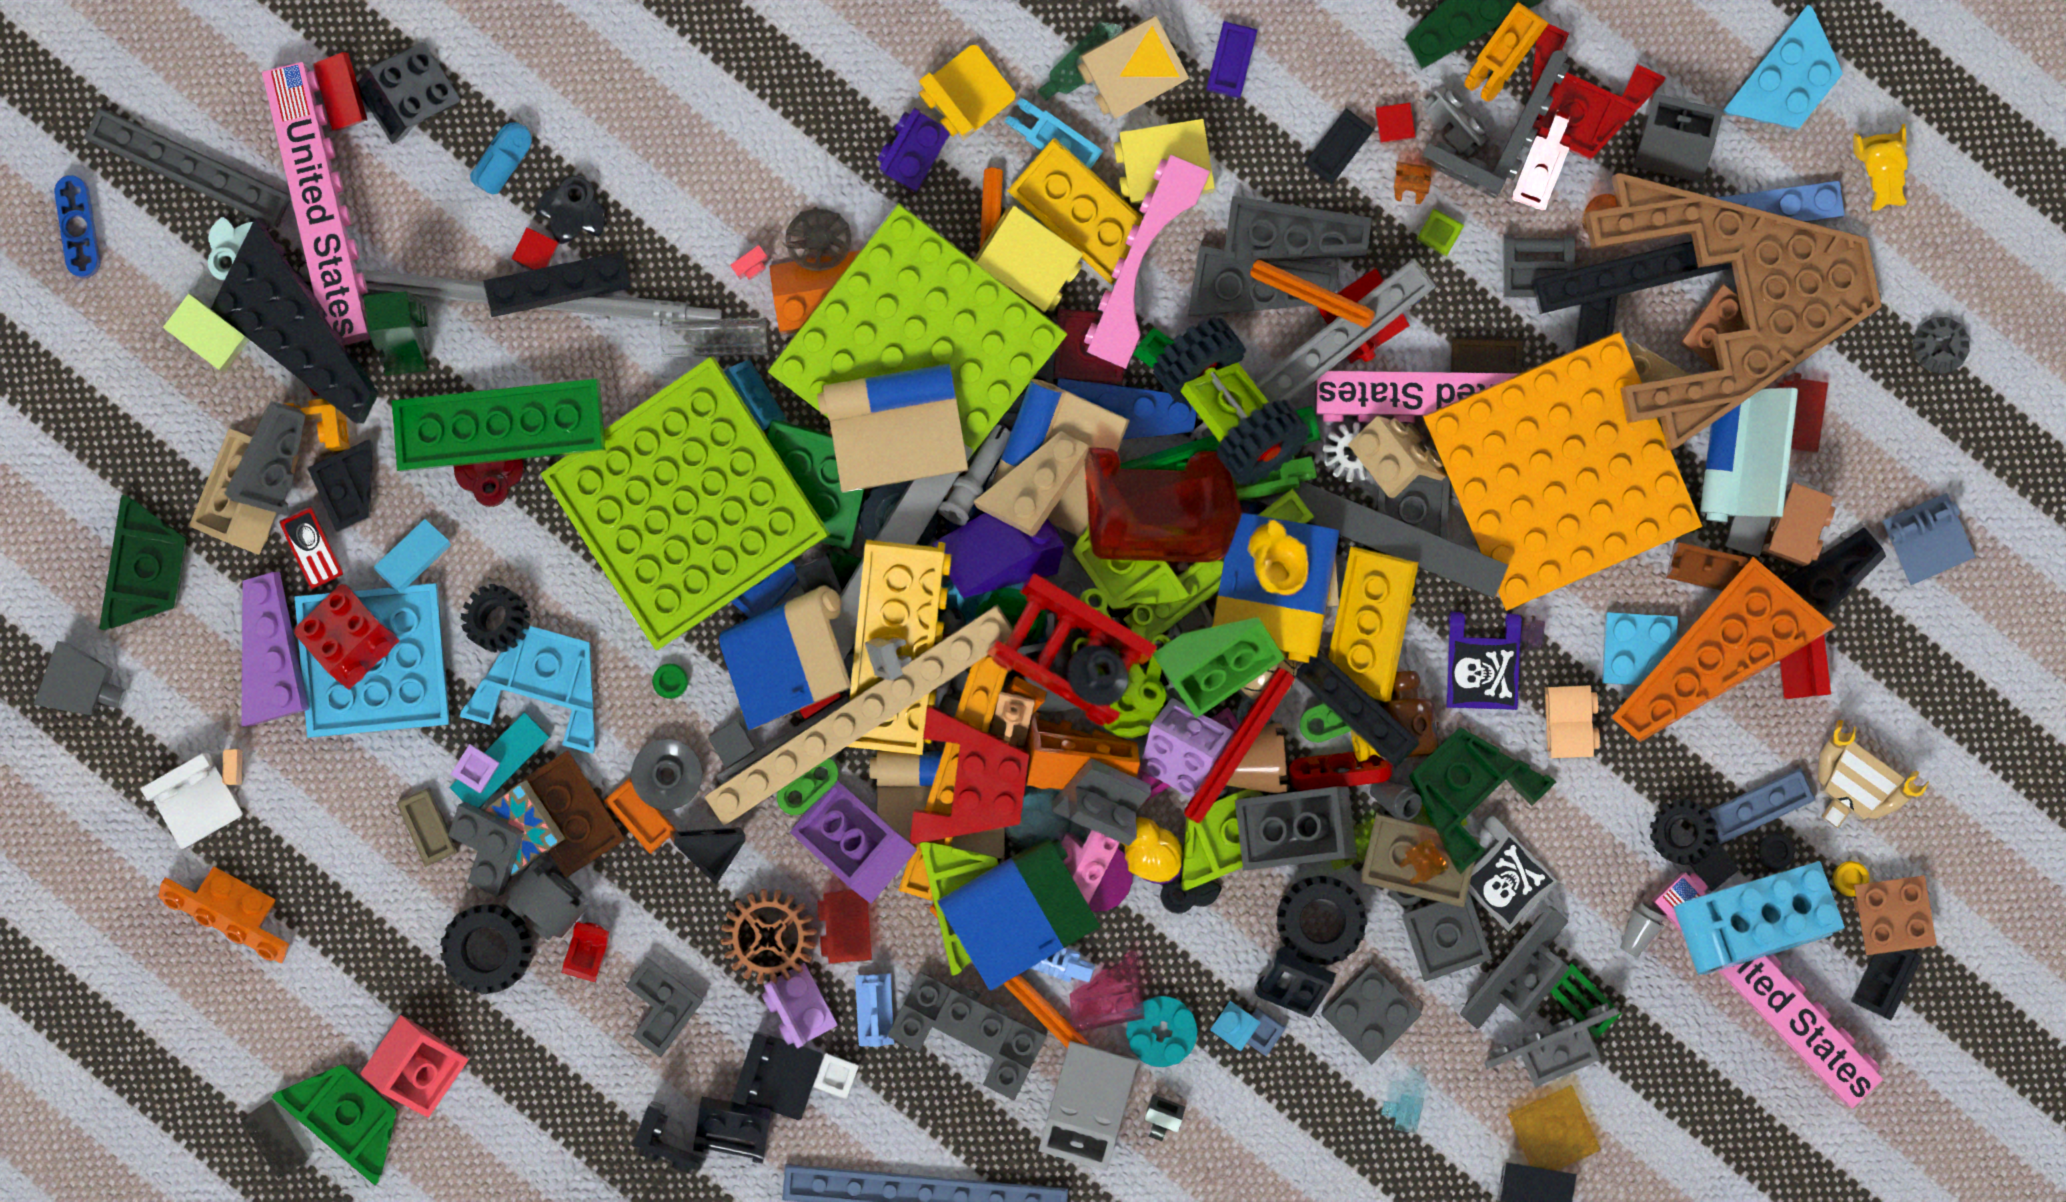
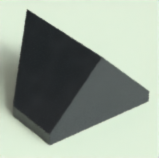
(710, 848)

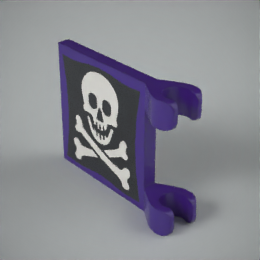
(1483, 670)

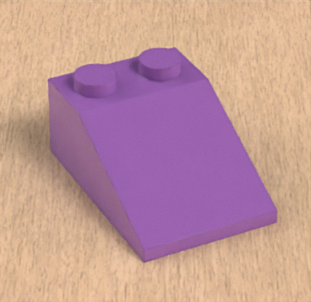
(853, 842)

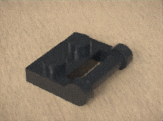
(1304, 990)
(733, 1121)

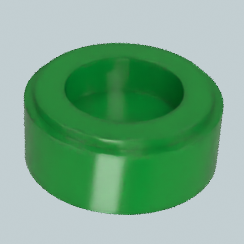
(670, 681)

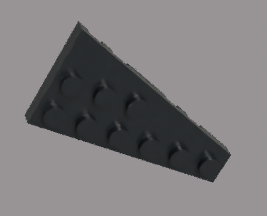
(287, 322)

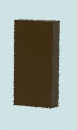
(1486, 355)

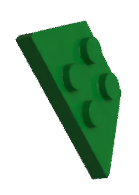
(345, 1117)

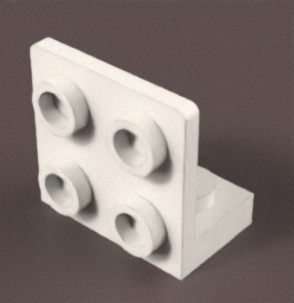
(193, 800)

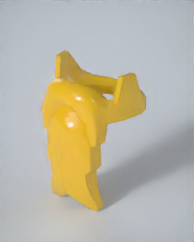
(1885, 164)

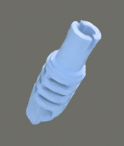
(1066, 965)

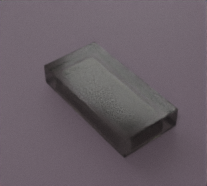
(275, 1139)

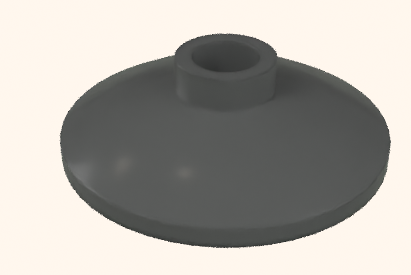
(648, 768)

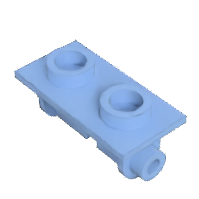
(874, 1009)

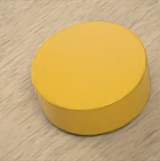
(1847, 875)

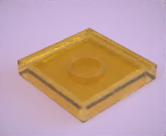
(1554, 1130)

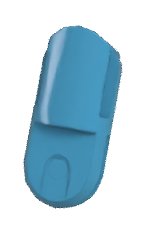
(501, 157)

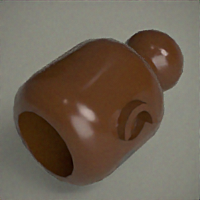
(1414, 712)

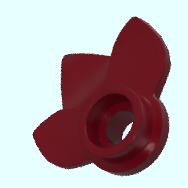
(478, 476)

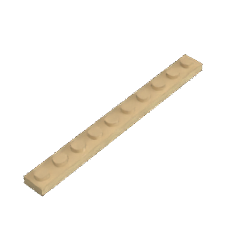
(859, 716)

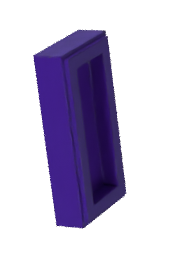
(1231, 60)

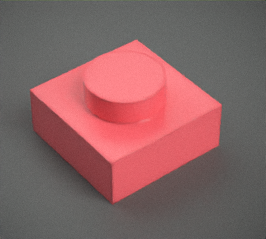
(750, 264)

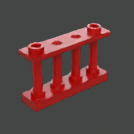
(1070, 614)

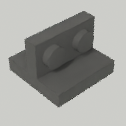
(1103, 801)

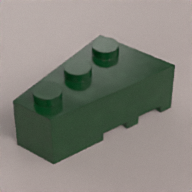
(396, 327)

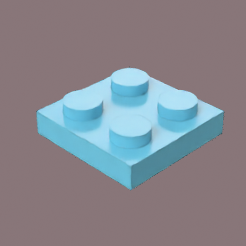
(1635, 646)

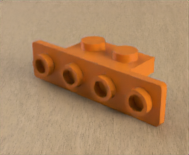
(230, 908)

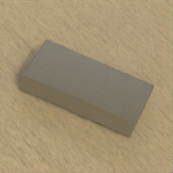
(427, 827)

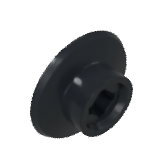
(1087, 683)

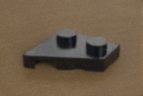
(346, 485)

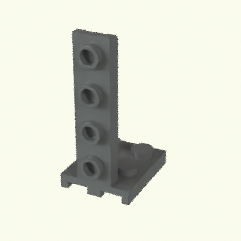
(1473, 171)

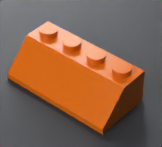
(801, 290)

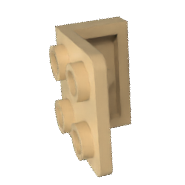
(1395, 454)

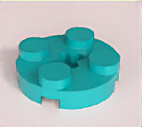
(1173, 1048)

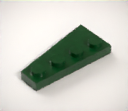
(1456, 25)

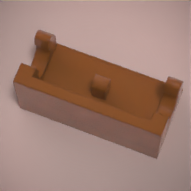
(1704, 566)

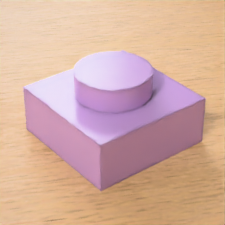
(475, 768)

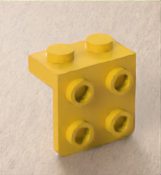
(966, 92)

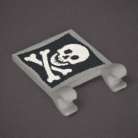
(1508, 877)

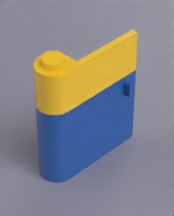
(1290, 620)

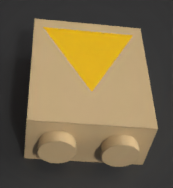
(1132, 68)

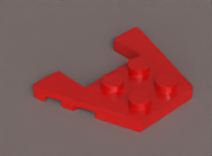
(1593, 111)
(986, 783)

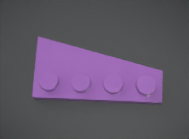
(269, 655)

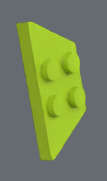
(1130, 581)
(1214, 844)
(947, 871)

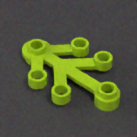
(1138, 679)

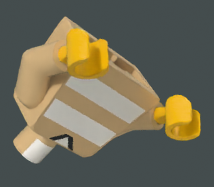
(1860, 781)

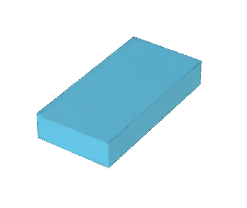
(412, 556)

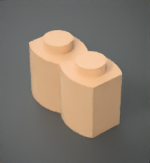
(1570, 721)

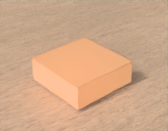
(232, 767)

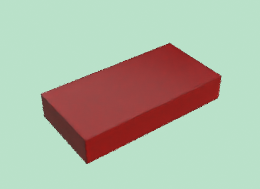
(340, 91)

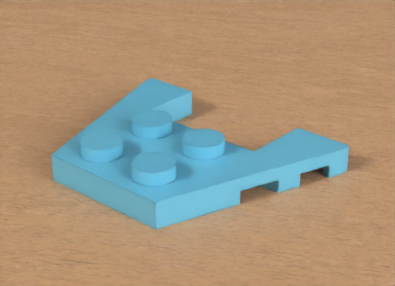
(544, 669)

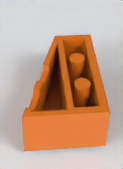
(1062, 752)

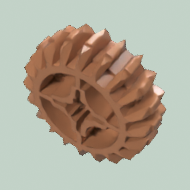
(790, 916)

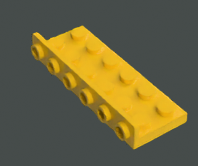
(899, 601)

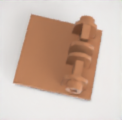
(1718, 317)
(1895, 915)

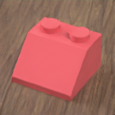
(414, 1066)

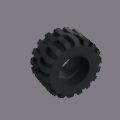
(1352, 925)
(455, 948)

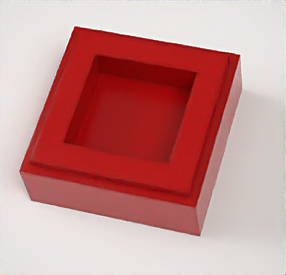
(1395, 123)
(535, 250)

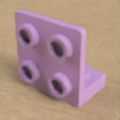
(1183, 747)
(799, 1006)

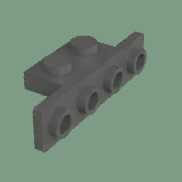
(1524, 974)

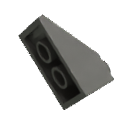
(1295, 828)

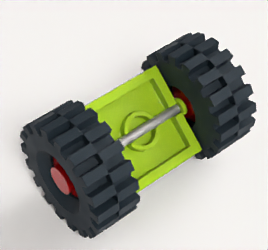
(1207, 374)

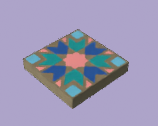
(526, 812)

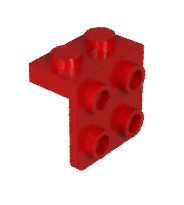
(345, 636)

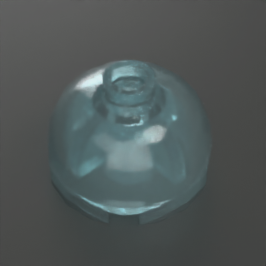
(1038, 819)

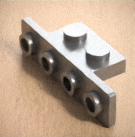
(1558, 1052)

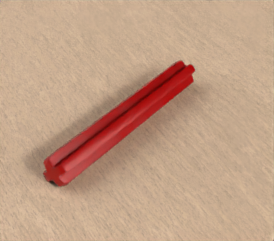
(1238, 745)

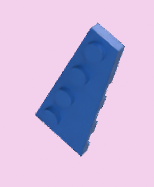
(1147, 409)

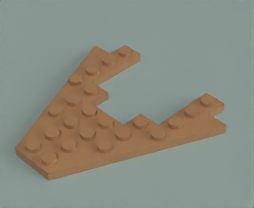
(1793, 286)

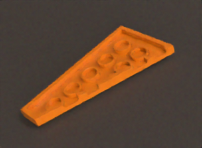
(1737, 636)

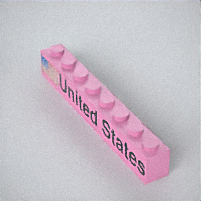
(316, 198)
(1394, 393)
(1787, 1010)

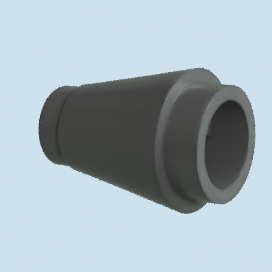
(1397, 799)

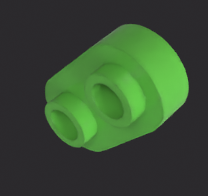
(1332, 724)
(810, 788)

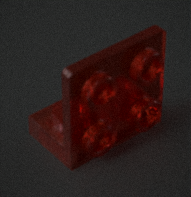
(1808, 411)

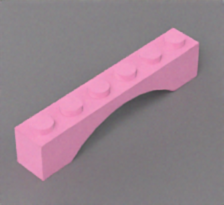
(1118, 328)

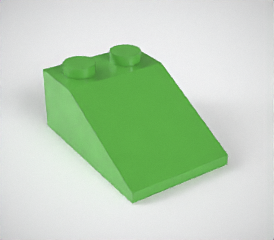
(1217, 661)

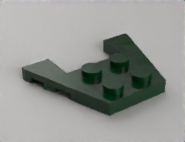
(1460, 779)

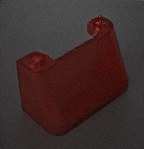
(1160, 511)

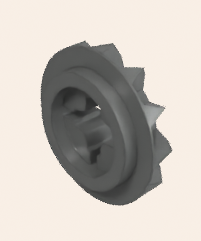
(1924, 345)

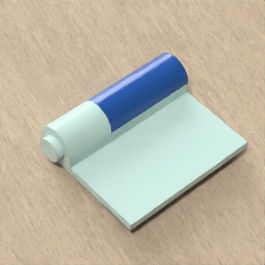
(1750, 457)

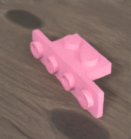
(1088, 860)

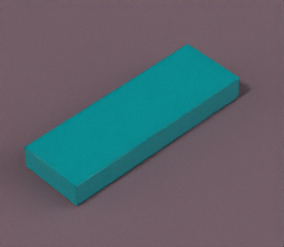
(512, 751)

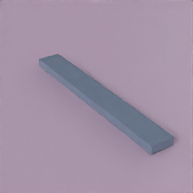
(847, 1185)

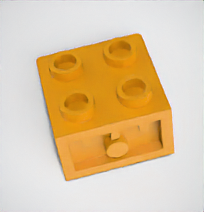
(332, 428)

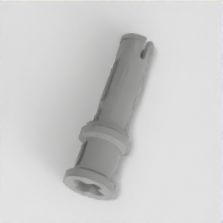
(969, 487)

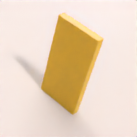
(1077, 207)
(1372, 619)

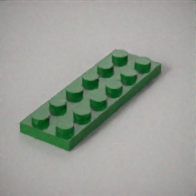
(498, 425)

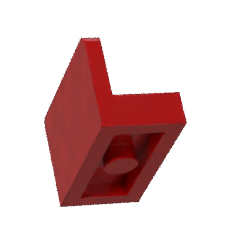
(1806, 671)

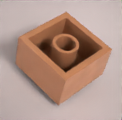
(1797, 533)

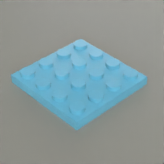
(398, 691)

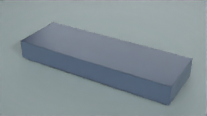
(1761, 805)

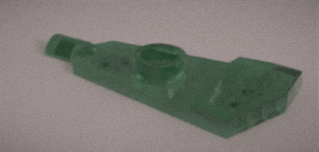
(1068, 63)

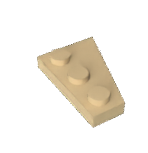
(1036, 485)

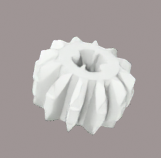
(1342, 461)

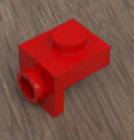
(586, 951)

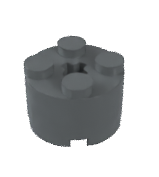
(547, 900)

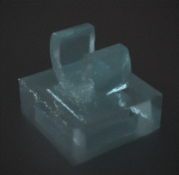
(1406, 1112)

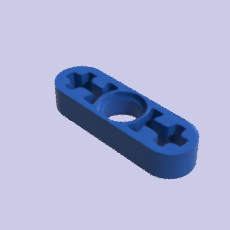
(81, 199)

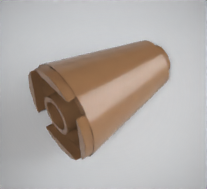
(1263, 763)

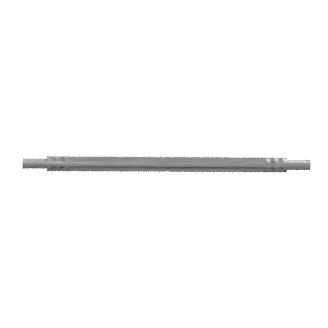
(474, 292)

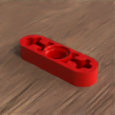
(1307, 775)

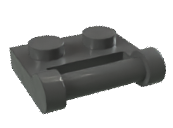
(1518, 274)

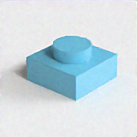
(1235, 1026)

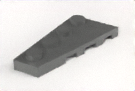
(1291, 232)
(1233, 290)

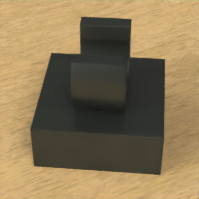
(1164, 1116)

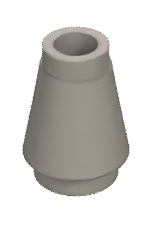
(1642, 928)

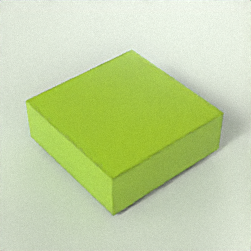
(1440, 232)

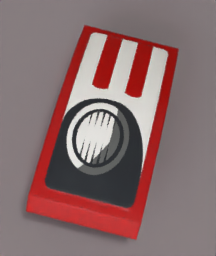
(311, 547)

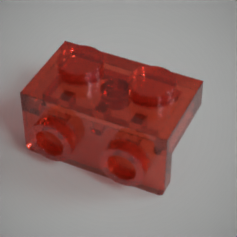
(846, 927)

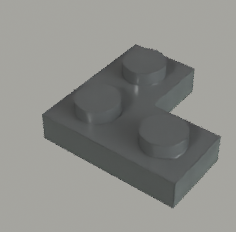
(495, 846)
(671, 1004)

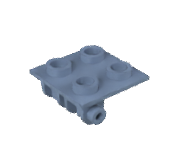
(1929, 538)

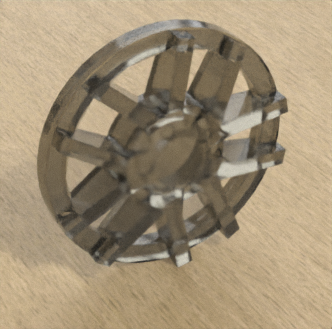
(818, 239)

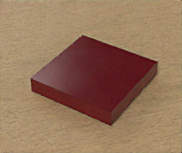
(1071, 355)

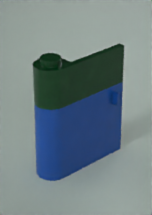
(1019, 912)

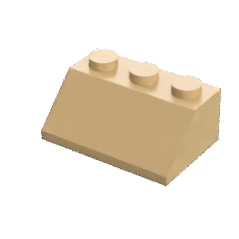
(226, 519)

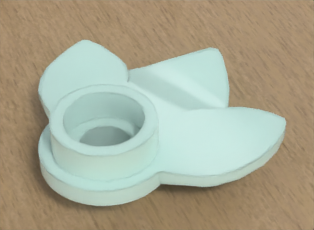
(225, 243)

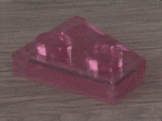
(1110, 997)

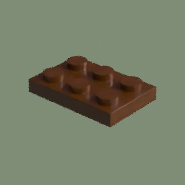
(576, 812)

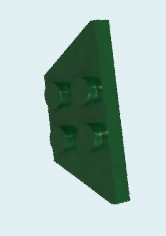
(142, 567)

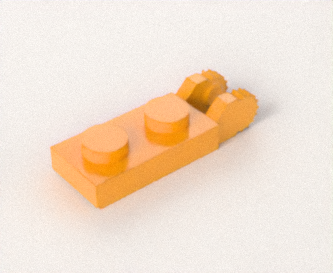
(1505, 50)

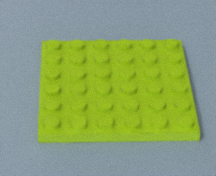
(916, 306)
(685, 504)

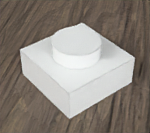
(836, 1076)

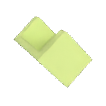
(206, 333)

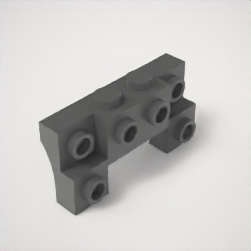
(972, 1023)

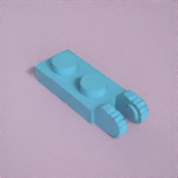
(1051, 127)

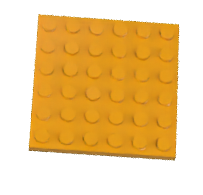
(1558, 472)

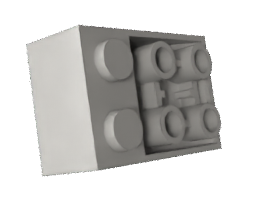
(1088, 1105)

